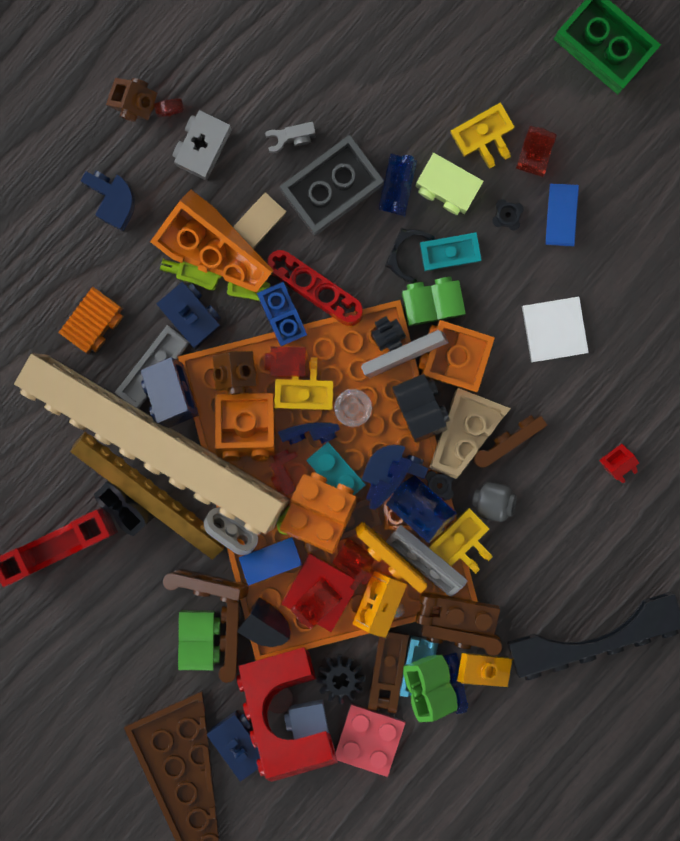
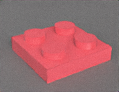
(369, 739)

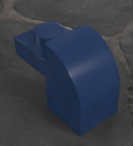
(118, 200)
(381, 460)

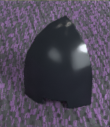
(265, 625)

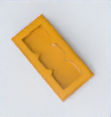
(484, 670)

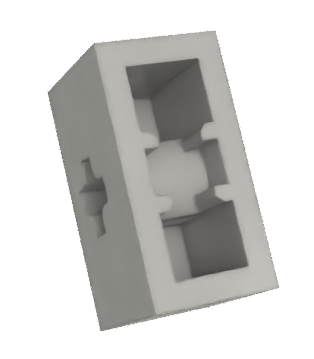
(215, 136)

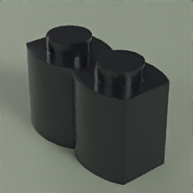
(420, 407)
(127, 513)

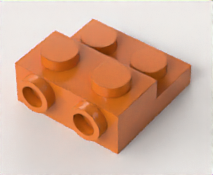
(460, 360)
(244, 426)
(319, 512)

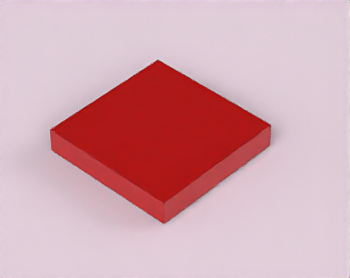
(309, 575)

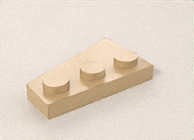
(469, 427)

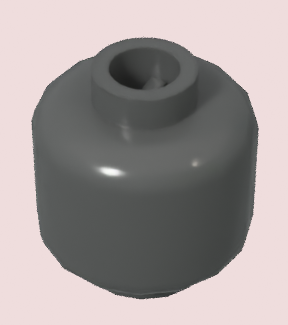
(495, 501)

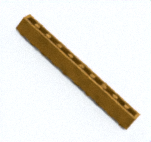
(145, 493)

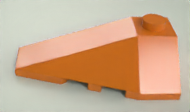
(206, 239)

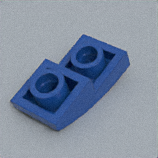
(562, 214)
(281, 313)

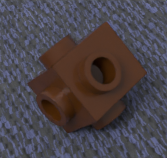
(132, 99)
(234, 371)

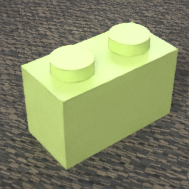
(448, 184)

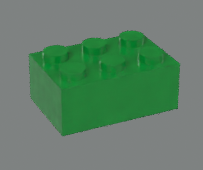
(606, 42)

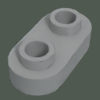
(230, 532)

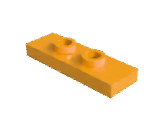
(399, 567)

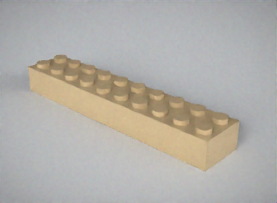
(156, 445)

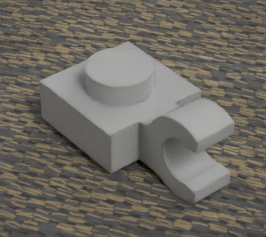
(299, 134)

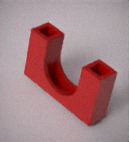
(55, 546)
(261, 683)

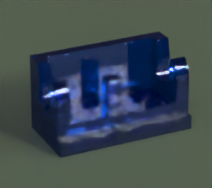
(421, 508)

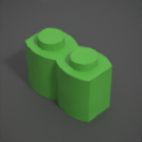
(433, 302)
(197, 640)
(430, 688)

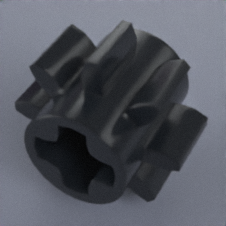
(388, 334)

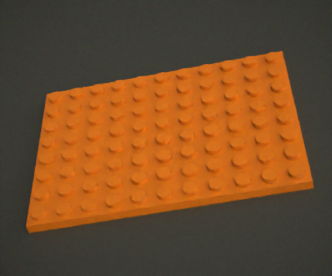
(339, 357)

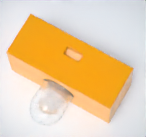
(380, 604)

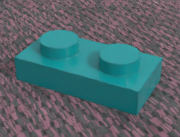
(450, 251)
(334, 468)

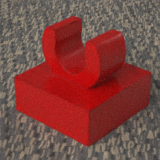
(619, 462)

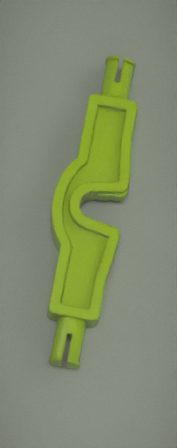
(209, 280)

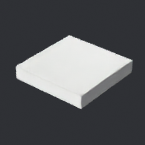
(555, 329)

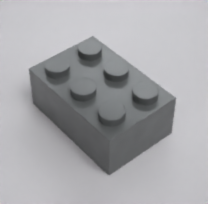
(332, 185)

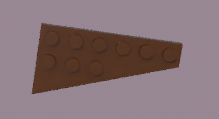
(178, 766)

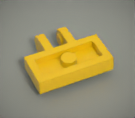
(482, 130)
(304, 393)
(460, 538)

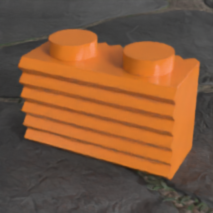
(91, 321)

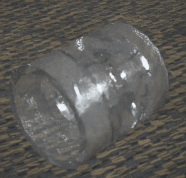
(353, 407)

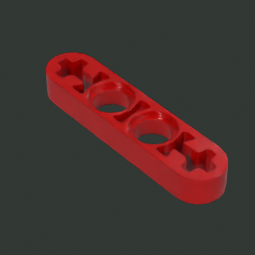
(313, 290)

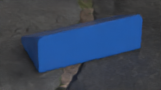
(270, 561)

